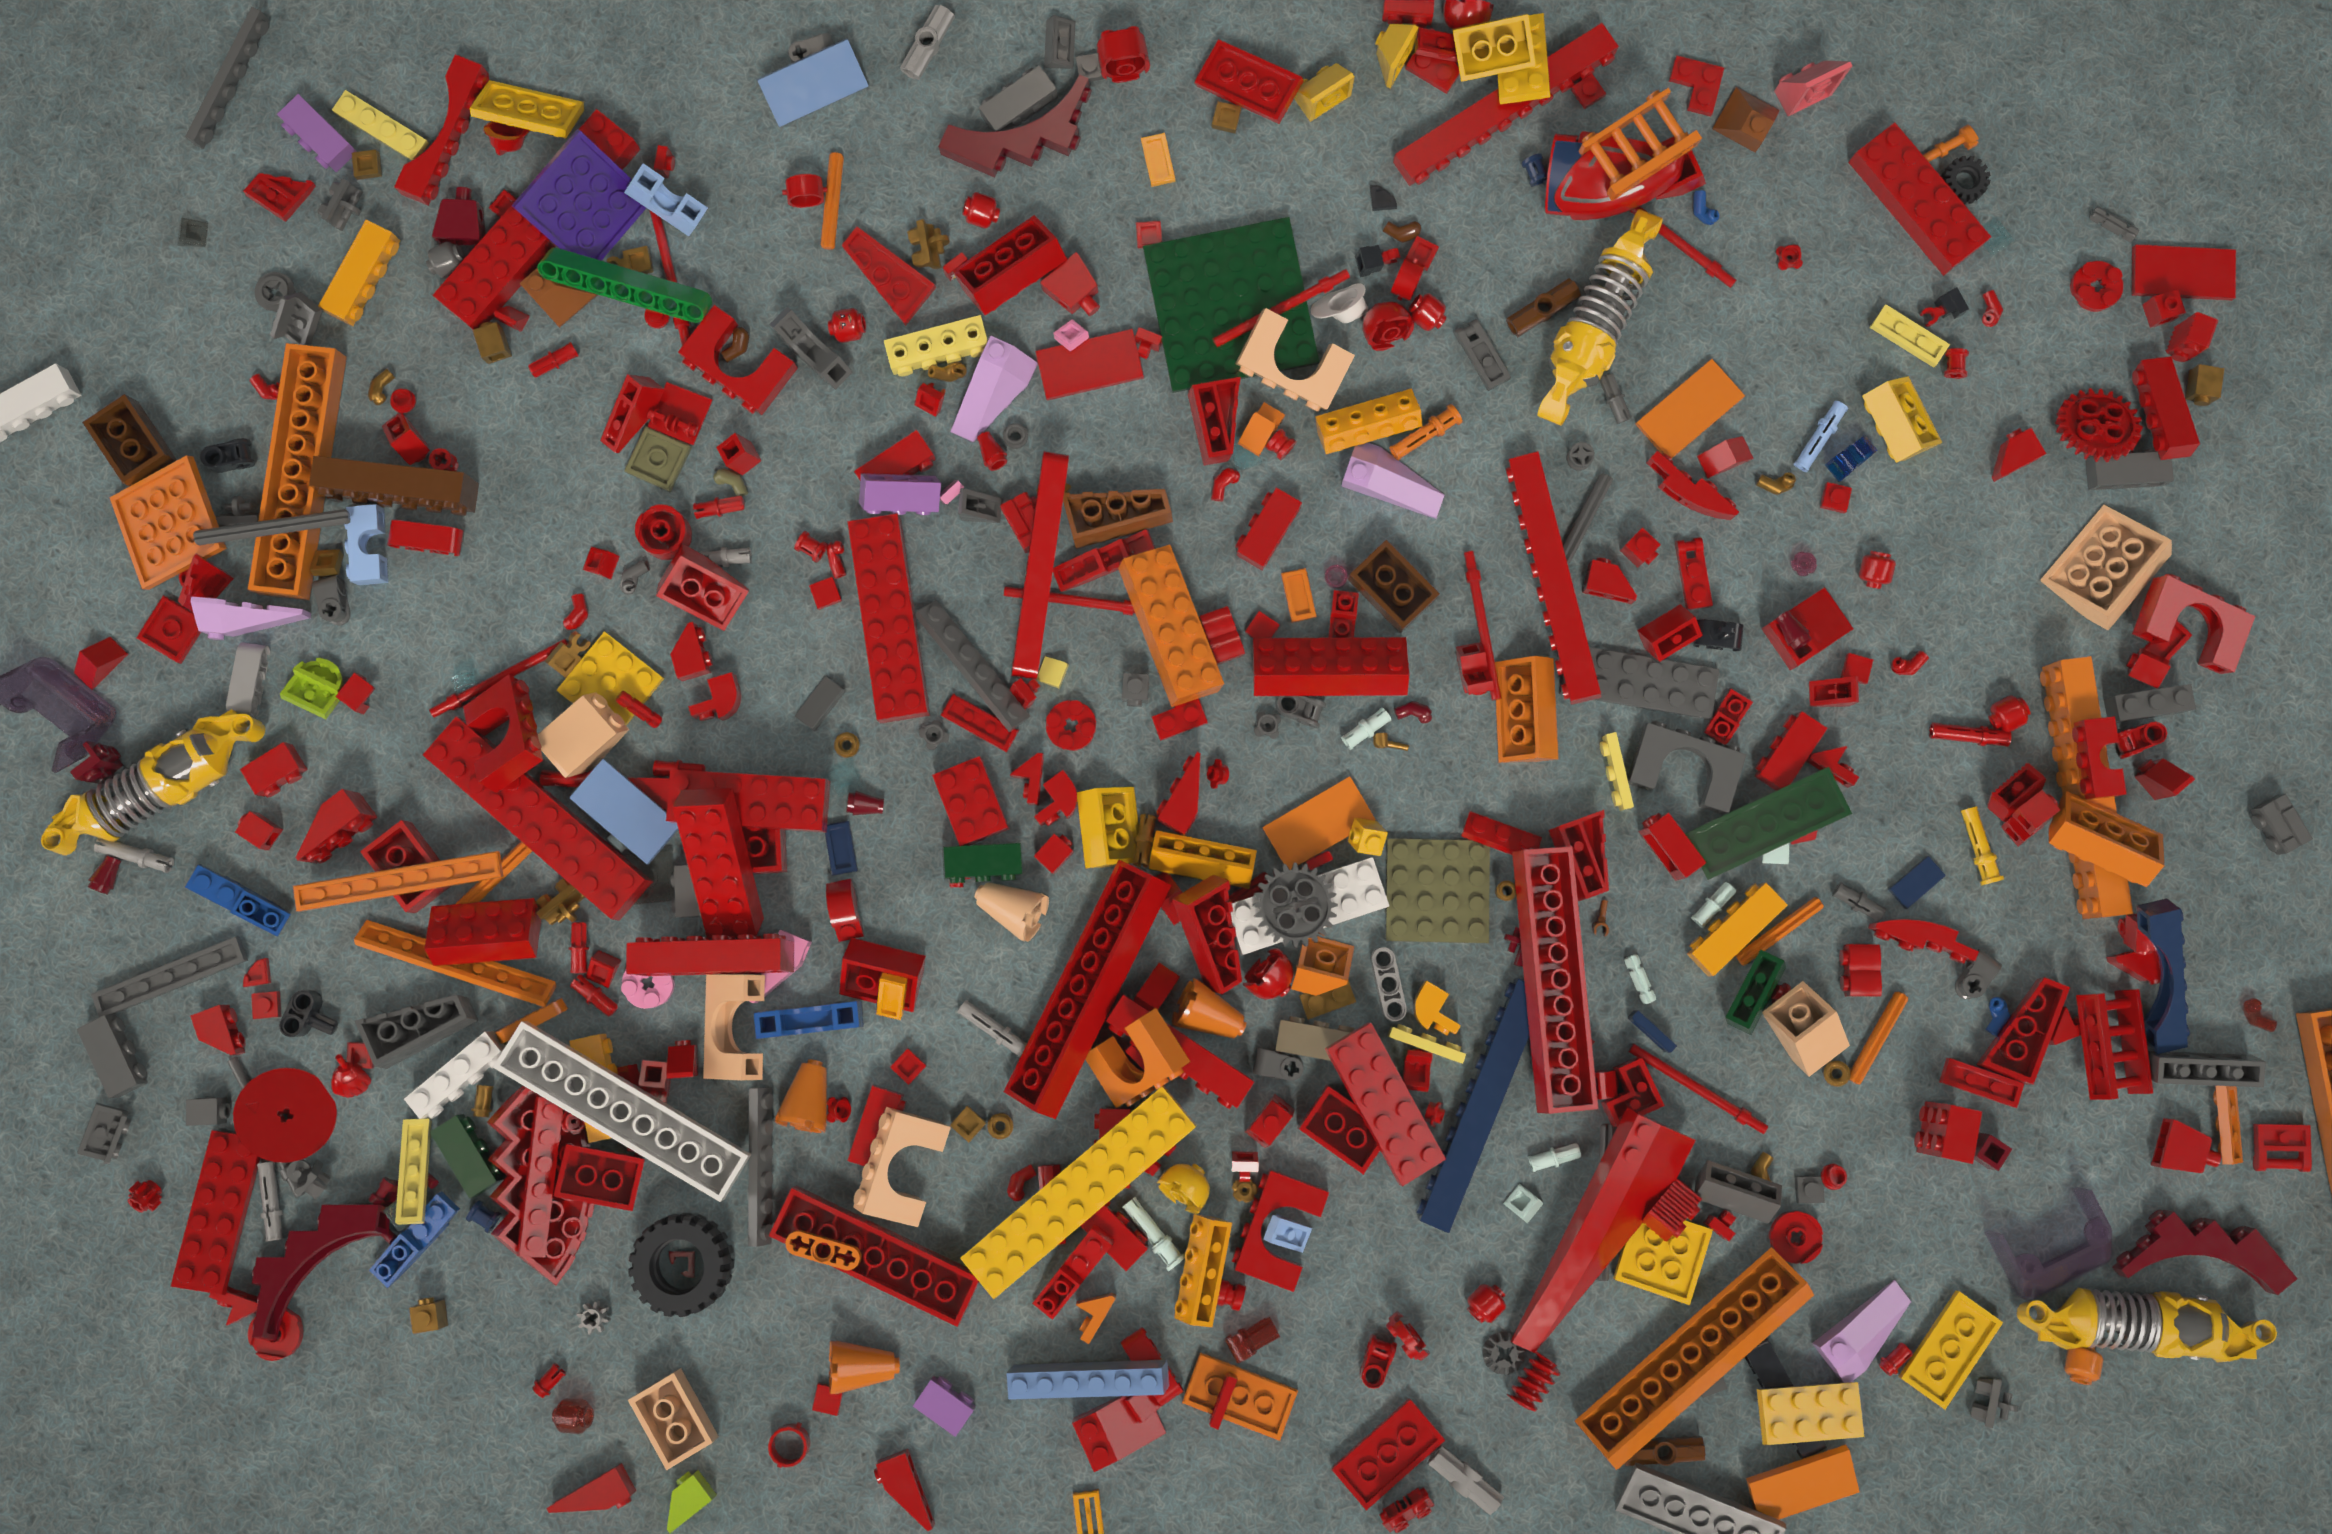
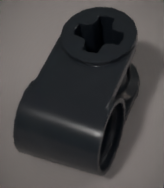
(233, 455)

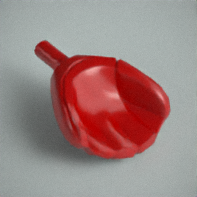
(349, 1079)

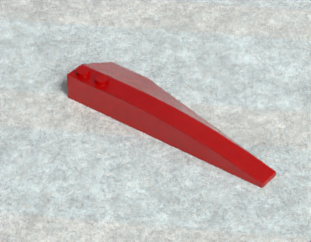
(1626, 1185)

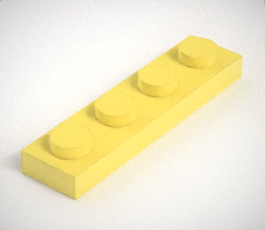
(380, 126)
(413, 1171)

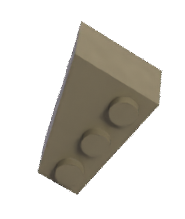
(1307, 1039)

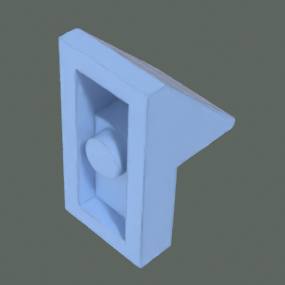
(1287, 1233)

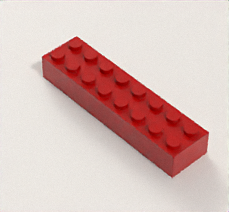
(888, 618)
(887, 1258)

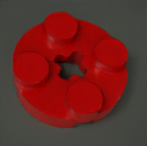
(2109, 278)
(1057, 720)
(1811, 1237)
(1412, 1341)
(286, 1344)

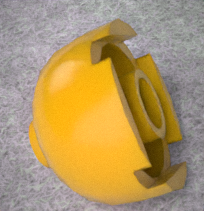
(1186, 1185)

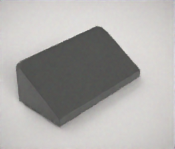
(1059, 43)
(820, 703)

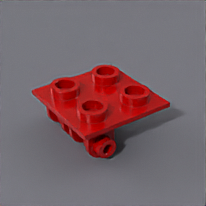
(679, 413)
(1398, 1521)

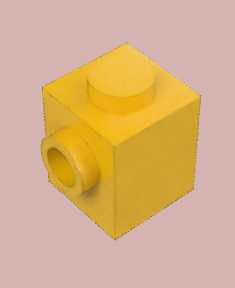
(1367, 836)

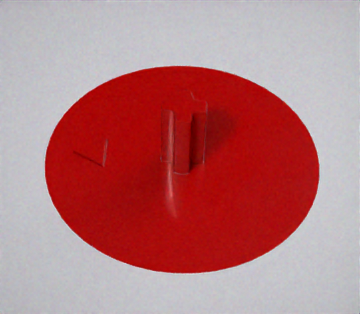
(261, 1121)

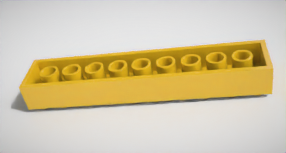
(1078, 1192)

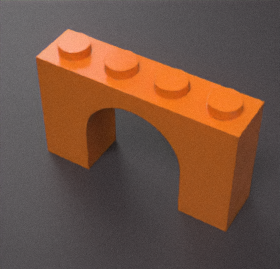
(1160, 1054)

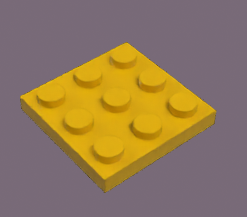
(608, 671)
(1664, 1266)

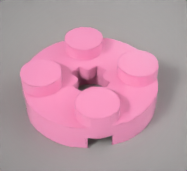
(652, 997)

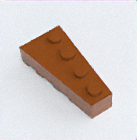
(1114, 514)

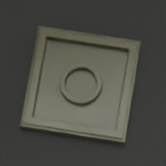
(657, 459)

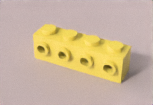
(936, 345)

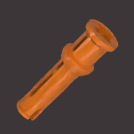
(1435, 427)

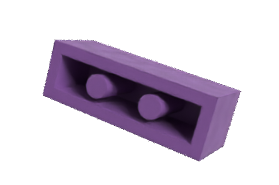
(315, 134)
(899, 493)

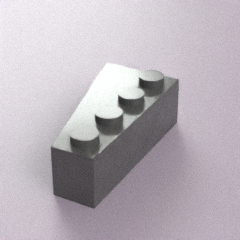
(412, 1029)

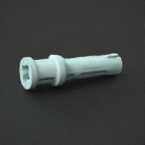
(1161, 1243)

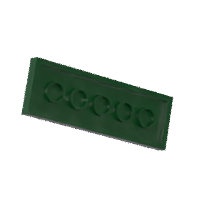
(1769, 823)

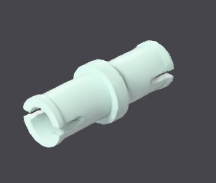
(1366, 728)

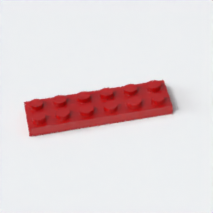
(1385, 1104)
(216, 1215)

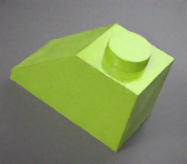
(688, 1498)

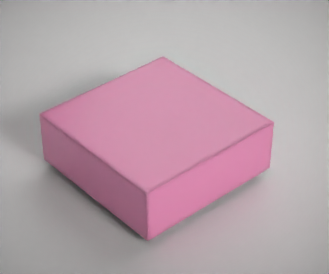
(1071, 335)
(950, 492)

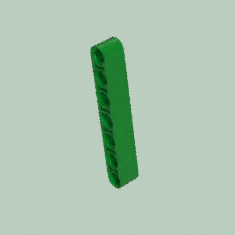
(625, 285)

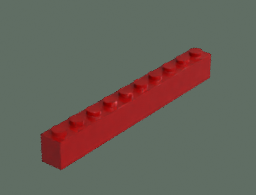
(1487, 115)
(1554, 578)

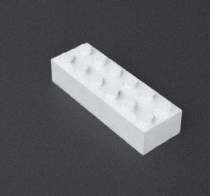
(1357, 892)

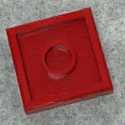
(170, 630)

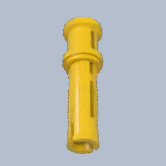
(1984, 857)

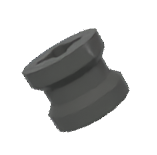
(1583, 452)

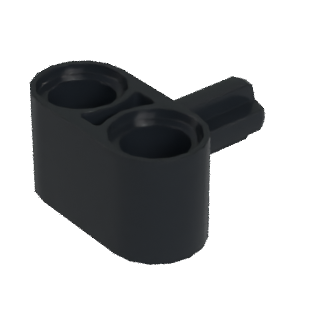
(1720, 635)
(306, 1017)

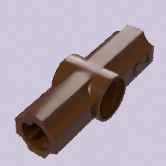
(1555, 299)
(1681, 1450)

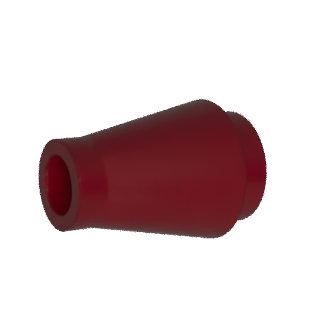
(1793, 631)
(863, 804)
(105, 875)

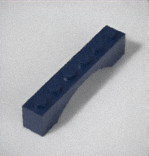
(2166, 1021)

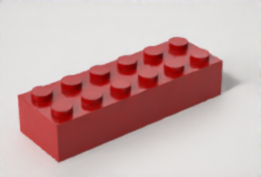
(1919, 199)
(1330, 666)
(762, 799)
(718, 861)
(710, 957)
(1204, 1066)

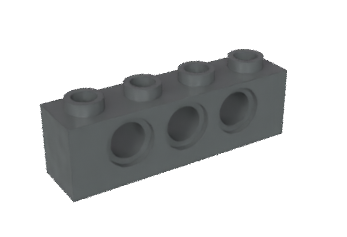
(2207, 1069)

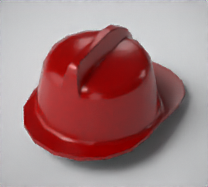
(505, 137)

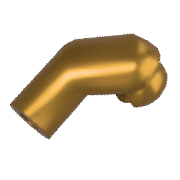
(948, 373)
(1777, 485)

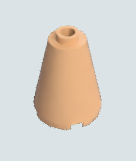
(1013, 908)

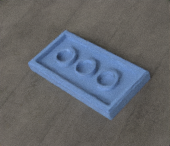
(812, 82)
(624, 811)

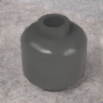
(444, 259)

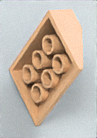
(2107, 566)

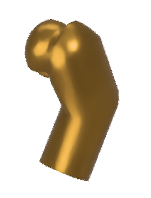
(376, 387)
(1761, 1165)

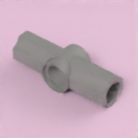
(933, 29)
(1465, 1479)

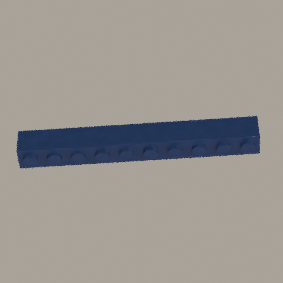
(1478, 1111)

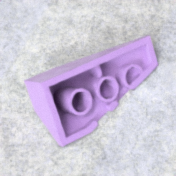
(997, 380)
(1385, 478)
(228, 619)

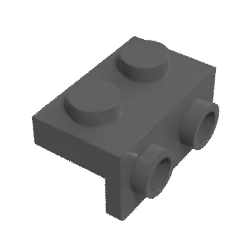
(296, 319)
(103, 1133)

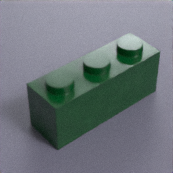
(982, 862)
(1755, 992)
(466, 1155)

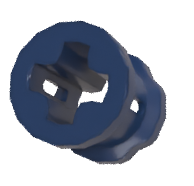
(1535, 161)
(483, 1216)

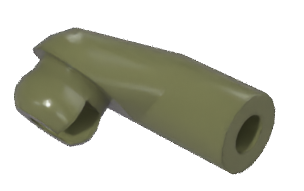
(732, 478)

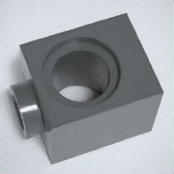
(207, 1111)

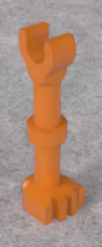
(1966, 137)

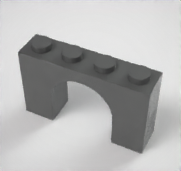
(1722, 763)

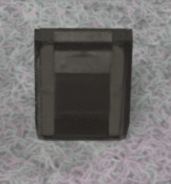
(192, 233)

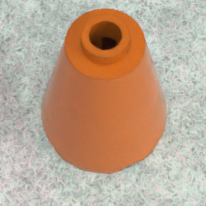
(1207, 1012)
(806, 1099)
(859, 1366)

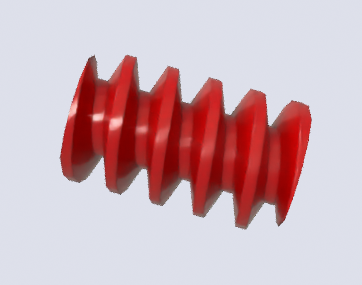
(1534, 1382)

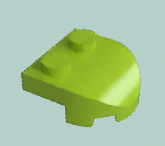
(314, 687)

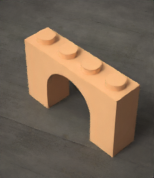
(1258, 359)
(721, 1054)
(895, 1132)

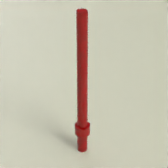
(1712, 268)
(1324, 285)
(680, 324)
(1473, 577)
(1125, 607)
(455, 700)
(1741, 1114)

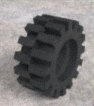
(1972, 168)

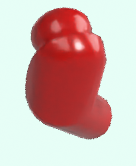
(265, 390)
(1223, 479)
(834, 559)
(578, 614)

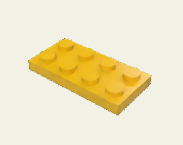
(1529, 82)
(527, 109)
(1950, 1349)
(1810, 1413)

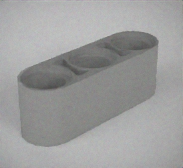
(247, 677)
(1396, 994)

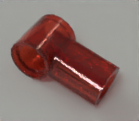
(1251, 1339)

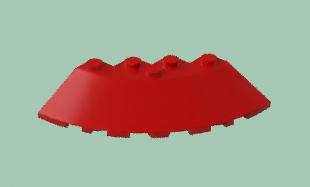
(567, 1216)

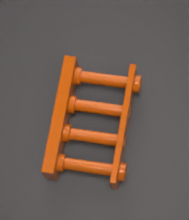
(1662, 155)

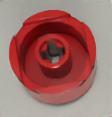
(1123, 54)
(657, 520)

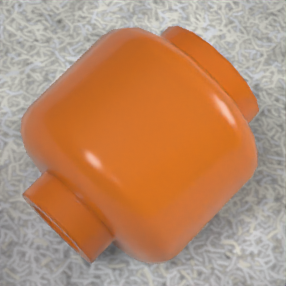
(2083, 1365)

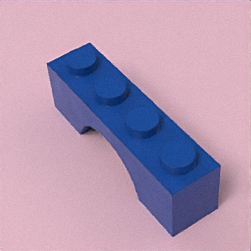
(808, 1019)

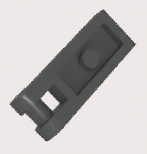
(1482, 355)

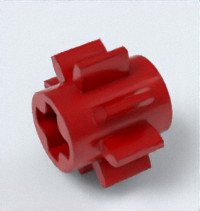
(145, 1196)

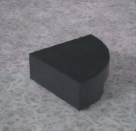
(1381, 199)

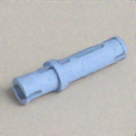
(1836, 412)

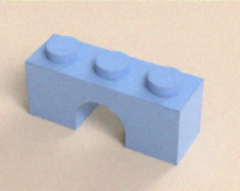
(679, 211)
(365, 567)

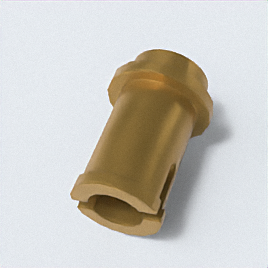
(1511, 890)
(483, 1101)

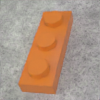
(2228, 1124)

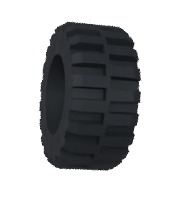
(647, 1272)

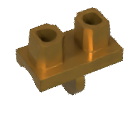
(931, 244)
(560, 906)

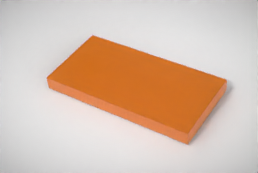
(1690, 409)
(1317, 823)
(1255, 1401)
(1804, 1484)

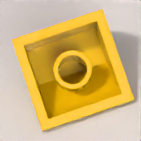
(1324, 90)

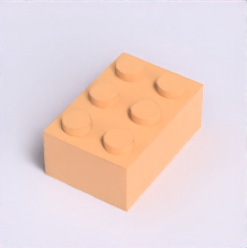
(673, 1419)

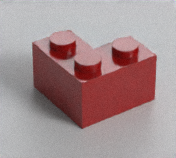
(1638, 1091)

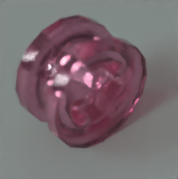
(1335, 584)

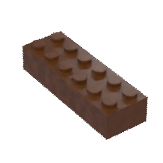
(394, 485)

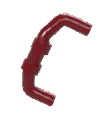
(387, 1195)

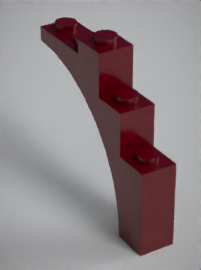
(1024, 144)
(2172, 1239)
(304, 1251)

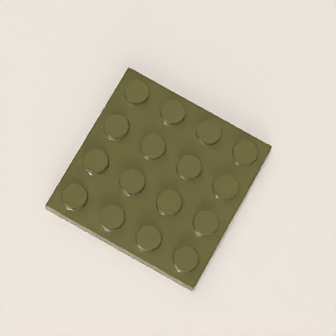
(1437, 891)

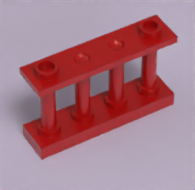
(2097, 1044)

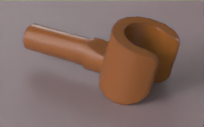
(1601, 919)

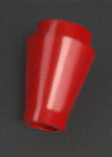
(992, 453)

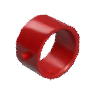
(804, 190)
(1407, 278)
(780, 1461)

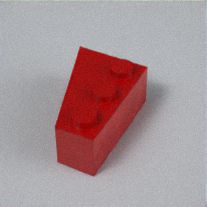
(1214, 418)
(1588, 845)

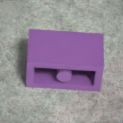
(945, 1405)

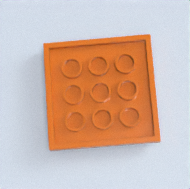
(160, 521)

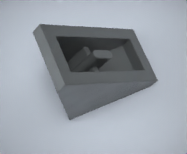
(979, 507)

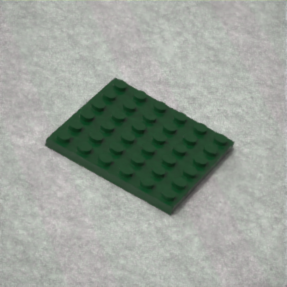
(1218, 282)

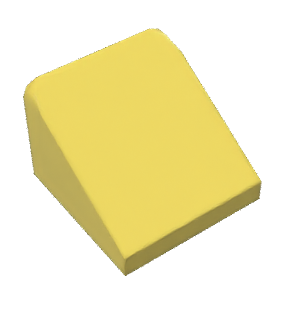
(1052, 672)

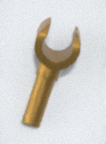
(1381, 741)

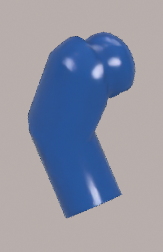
(1701, 211)
(1999, 1014)

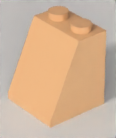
(582, 735)
(1807, 1028)

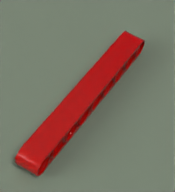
(1040, 565)

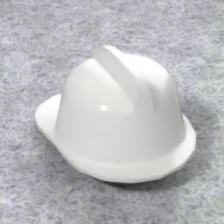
(1342, 304)

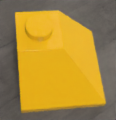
(1394, 49)

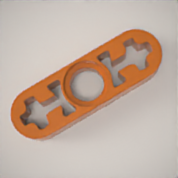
(535, 1018)
(840, 1261)

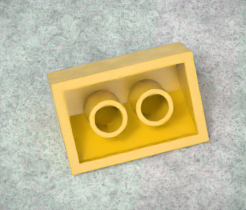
(1494, 47)
(1901, 419)
(1108, 825)

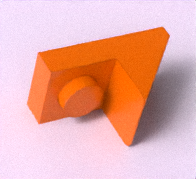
(1261, 428)
(1098, 1307)

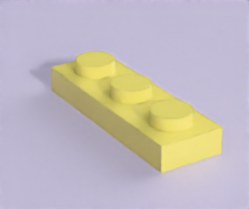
(1909, 336)
(1616, 772)
(1427, 1043)

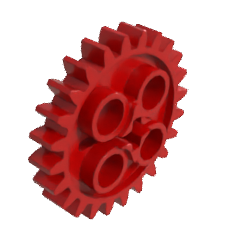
(2098, 425)

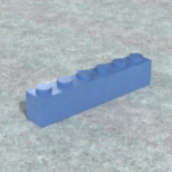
(1088, 1379)

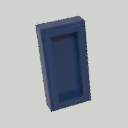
(841, 848)
(1916, 882)
(1652, 1031)

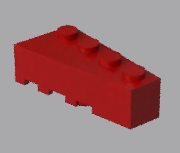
(1209, 931)
(2027, 1033)

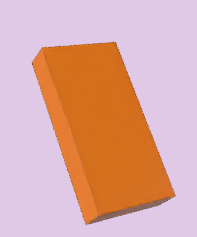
(1298, 595)

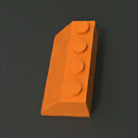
(1526, 710)
(2107, 839)

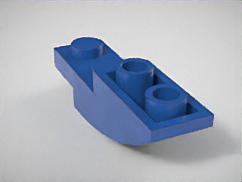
(238, 899)
(414, 1240)

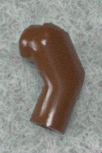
(1404, 233)
(739, 344)

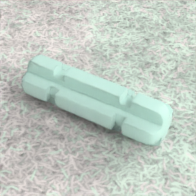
(1640, 979)

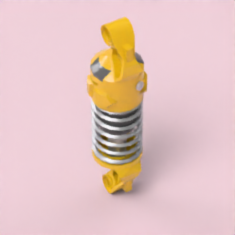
(1589, 340)

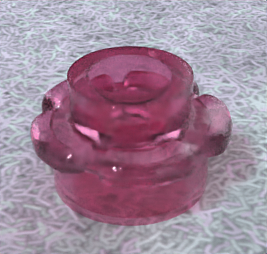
(1810, 562)

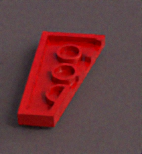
(893, 278)

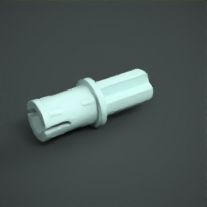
(1714, 904)
(1554, 1157)

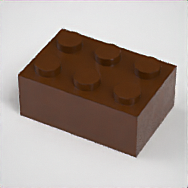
(129, 440)
(1393, 586)

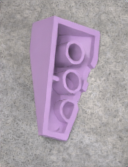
(1860, 1335)

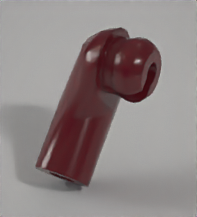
(1416, 709)

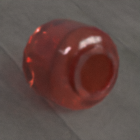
(573, 1416)

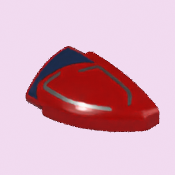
(1580, 184)

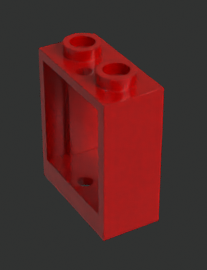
(1671, 845)

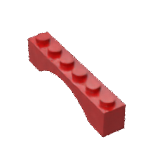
(422, 175)

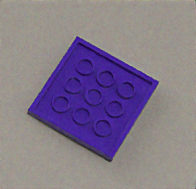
(580, 200)

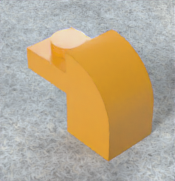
(1427, 1007)

